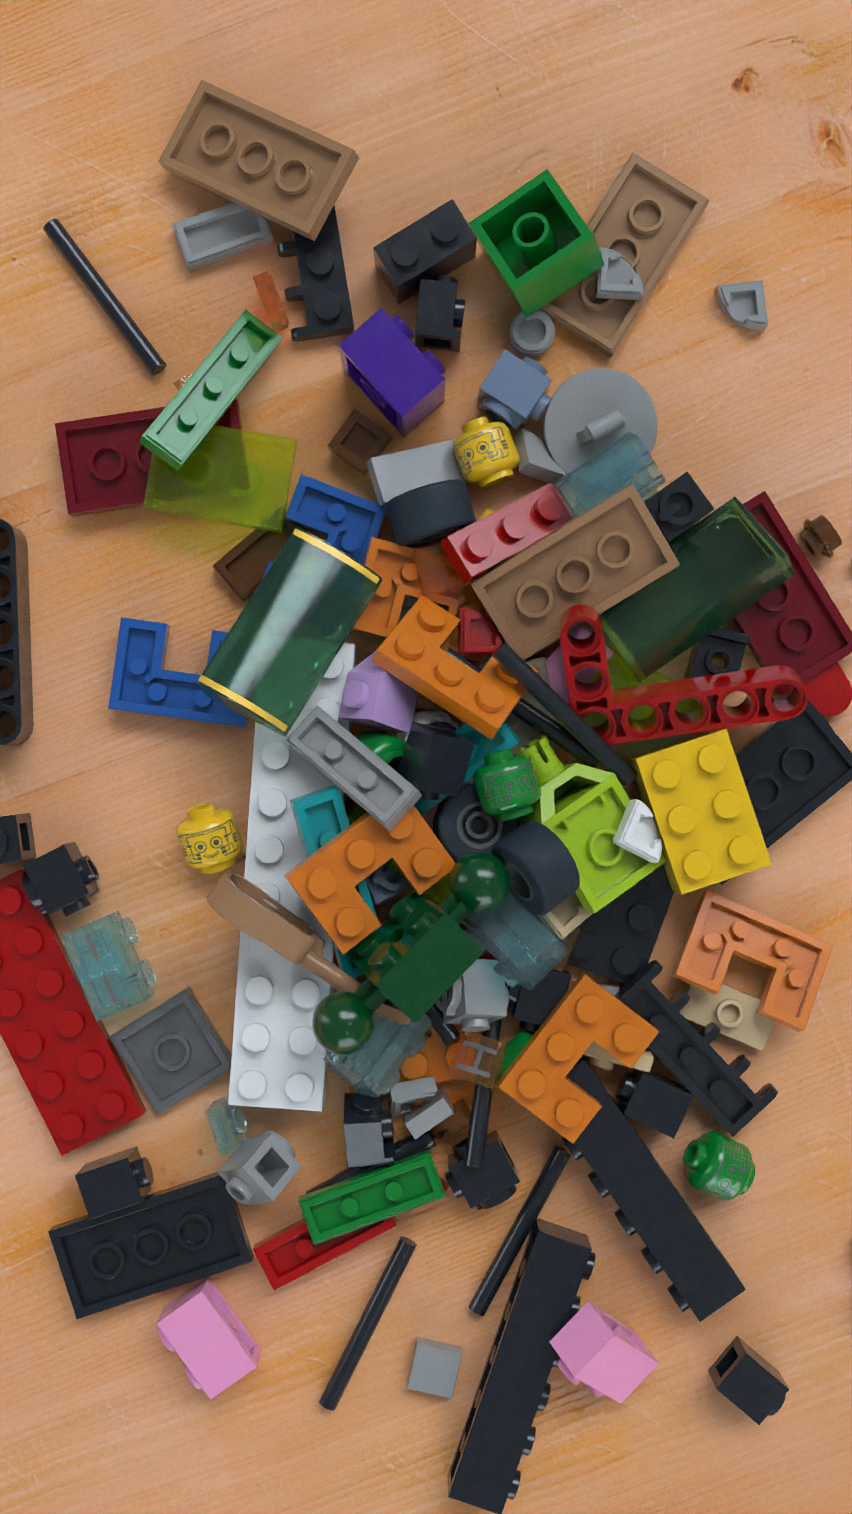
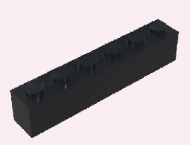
(651, 1205)
(519, 1367)

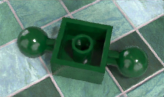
(413, 954)

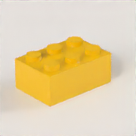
(701, 811)

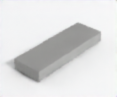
(354, 768)

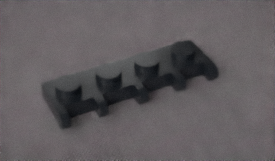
(322, 283)
(692, 1057)

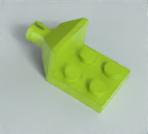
(585, 812)

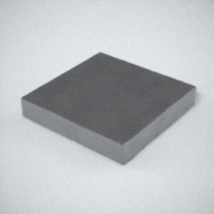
(172, 1050)

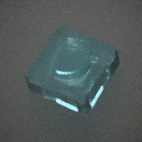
(227, 1125)

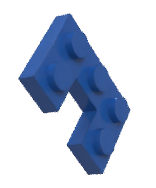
(339, 515)
(147, 688)

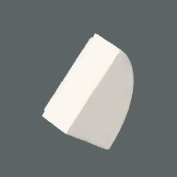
(639, 832)

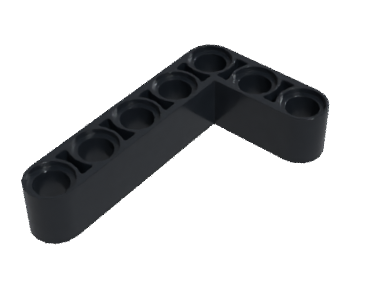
(16, 652)

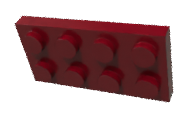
(105, 462)
(797, 619)

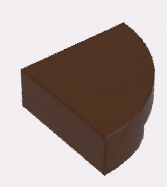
(456, 1122)

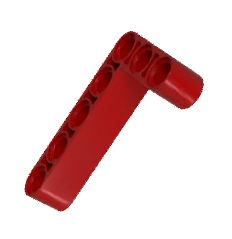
(665, 696)

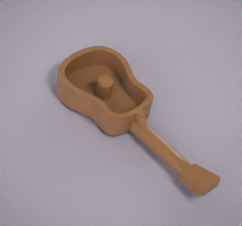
(286, 933)

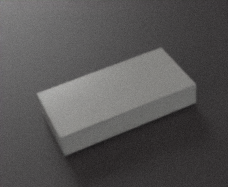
(220, 234)
(412, 468)

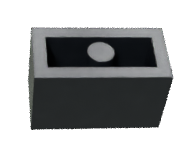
(425, 249)

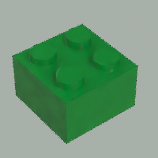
(537, 243)

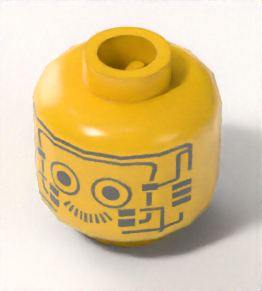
(486, 453)
(209, 838)

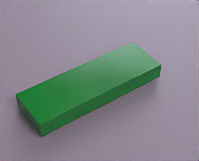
(371, 1197)

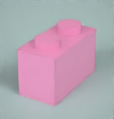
(208, 1338)
(602, 1354)

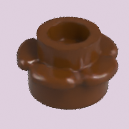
(820, 537)

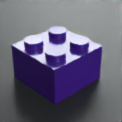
(394, 371)

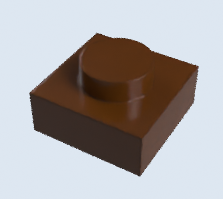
(359, 441)

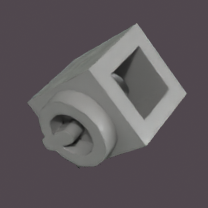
(475, 998)
(259, 1168)

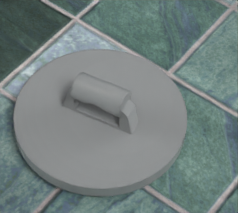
(595, 412)

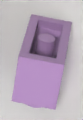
(377, 699)

